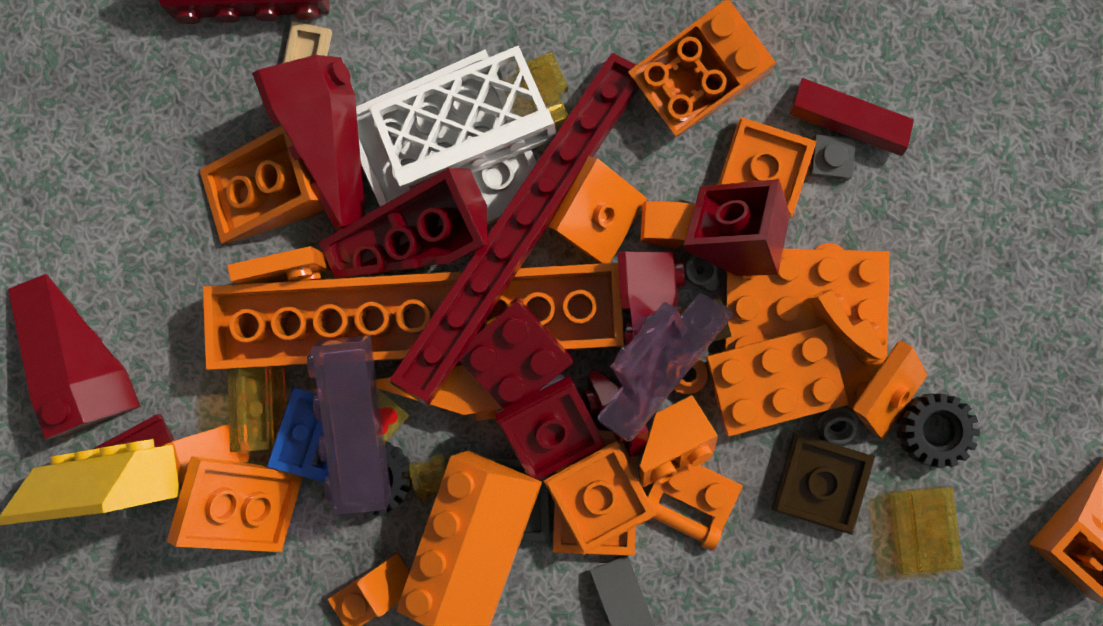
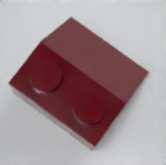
(740, 227)

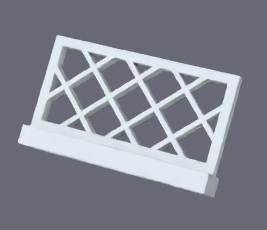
(484, 148)

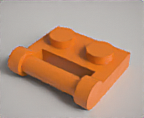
(702, 490)

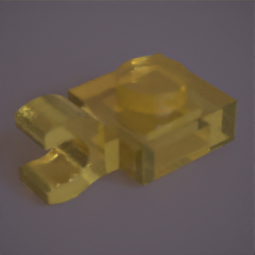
(549, 84)

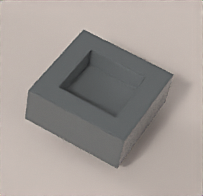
(833, 157)

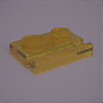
(255, 406)
(925, 530)

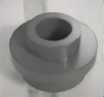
(839, 433)

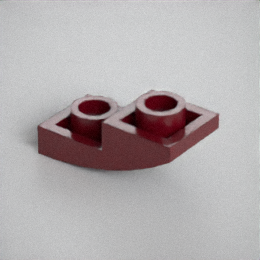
(597, 396)

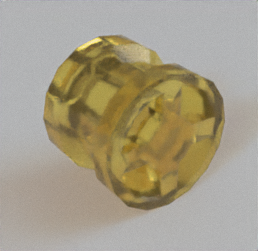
(427, 476)

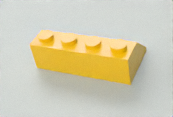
(95, 483)

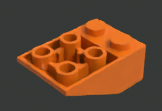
(703, 68)
(1075, 537)

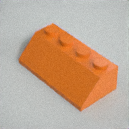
(468, 543)

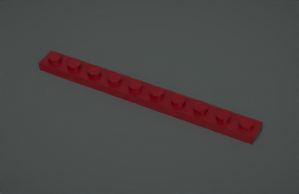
(515, 233)

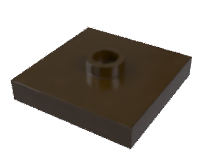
(823, 483)

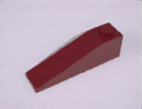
(320, 117)
(420, 228)
(646, 283)
(65, 363)

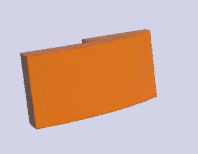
(665, 222)
(858, 335)

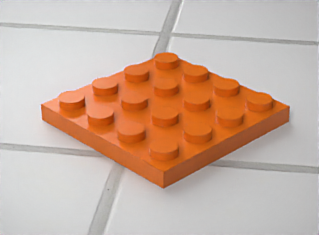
(780, 305)

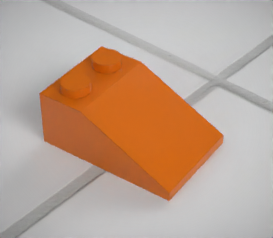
(259, 188)

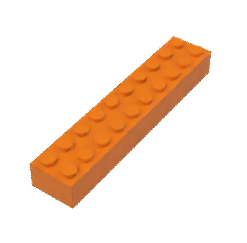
(283, 320)

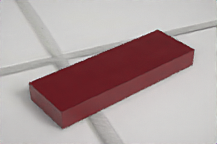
(852, 117)

